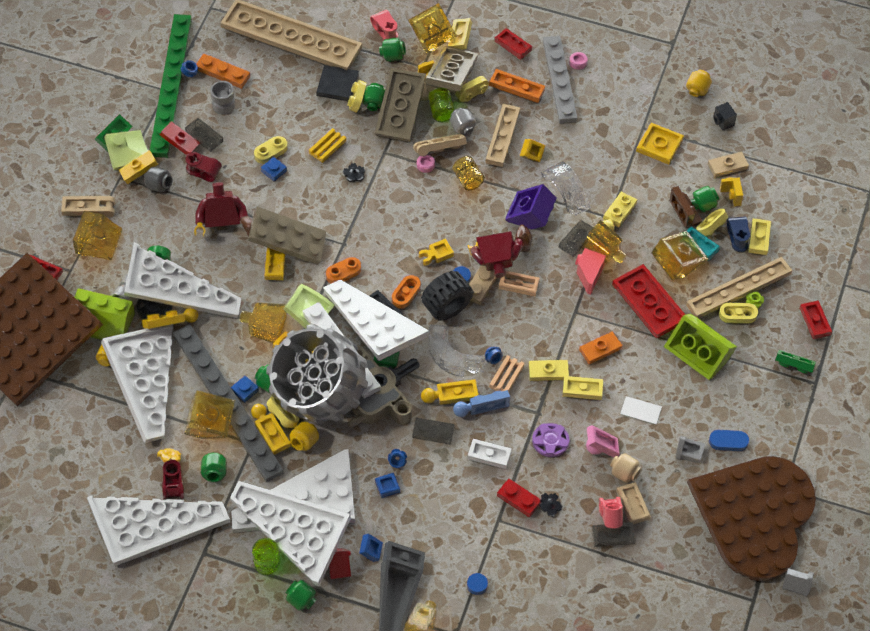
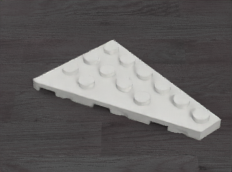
(142, 370)
(323, 485)
(143, 526)
(300, 528)

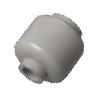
(463, 121)

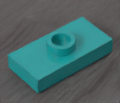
(706, 245)

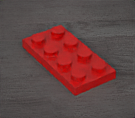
(649, 300)

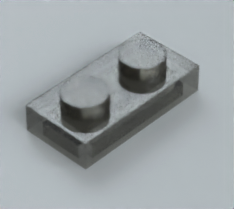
(204, 134)
(575, 238)
(433, 431)
(607, 536)

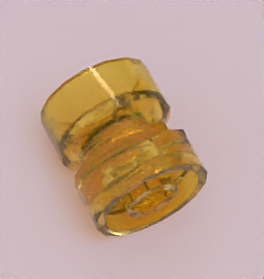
(468, 173)

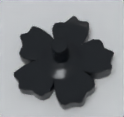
(354, 173)
(550, 504)

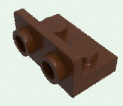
(684, 208)

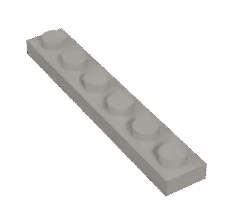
(559, 80)

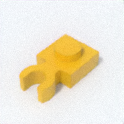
(439, 251)

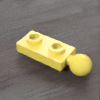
(619, 210)

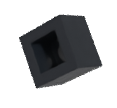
(724, 116)

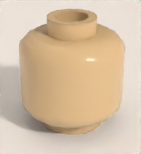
(625, 468)

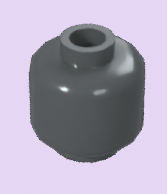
(158, 179)

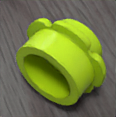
(755, 295)

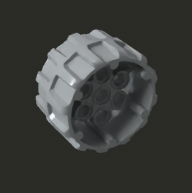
(289, 364)

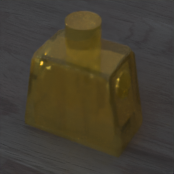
(606, 242)
(265, 321)
(422, 617)

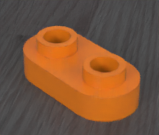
(344, 270)
(405, 293)

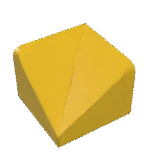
(532, 150)

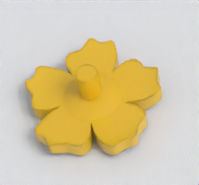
(168, 454)

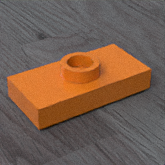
(600, 347)

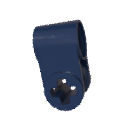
(739, 233)

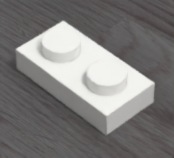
(489, 453)

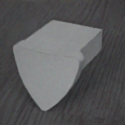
(689, 450)
(798, 582)

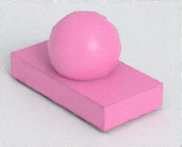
(601, 441)

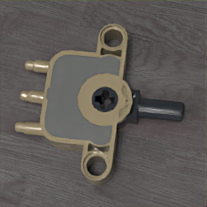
(387, 400)

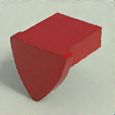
(340, 564)

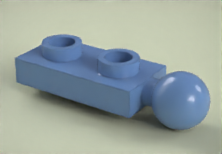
(482, 403)

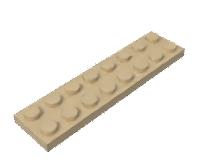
(291, 35)

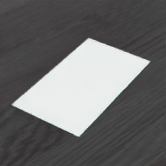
(641, 410)

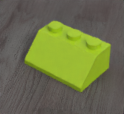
(111, 311)
(699, 346)

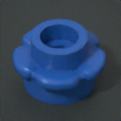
(192, 66)
(493, 355)
(393, 461)

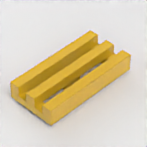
(324, 143)

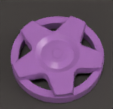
(550, 439)

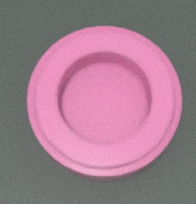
(578, 60)
(425, 163)

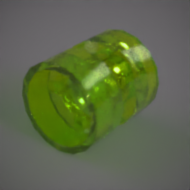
(441, 104)
(266, 556)

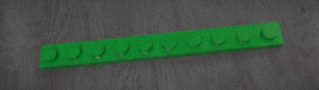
(170, 83)

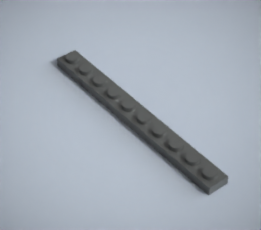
(240, 420)

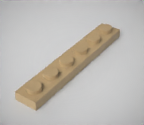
(739, 287)

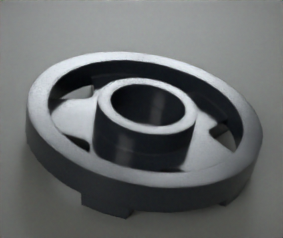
(152, 308)

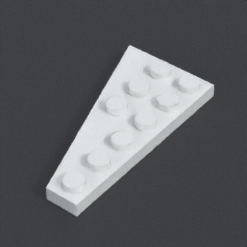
(171, 284)
(376, 324)

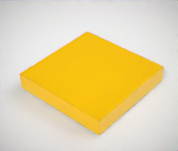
(660, 143)

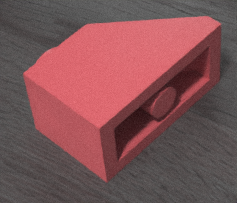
(589, 268)

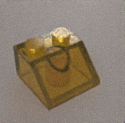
(432, 28)
(96, 236)
(678, 255)
(209, 416)

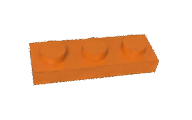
(223, 71)
(517, 85)

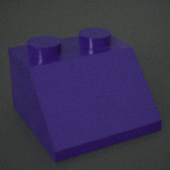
(531, 207)

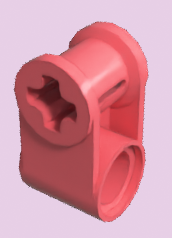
(384, 25)
(611, 512)

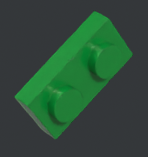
(118, 125)
(802, 364)

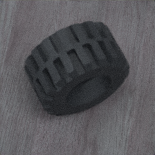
(447, 295)

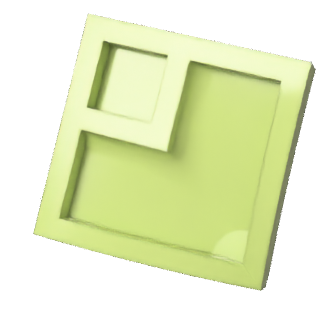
(124, 147)
(301, 300)

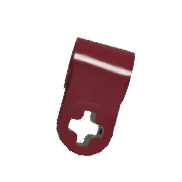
(204, 167)
(172, 483)

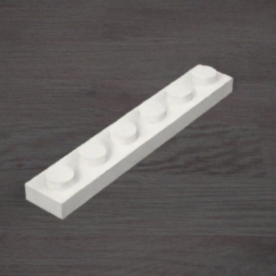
(317, 315)

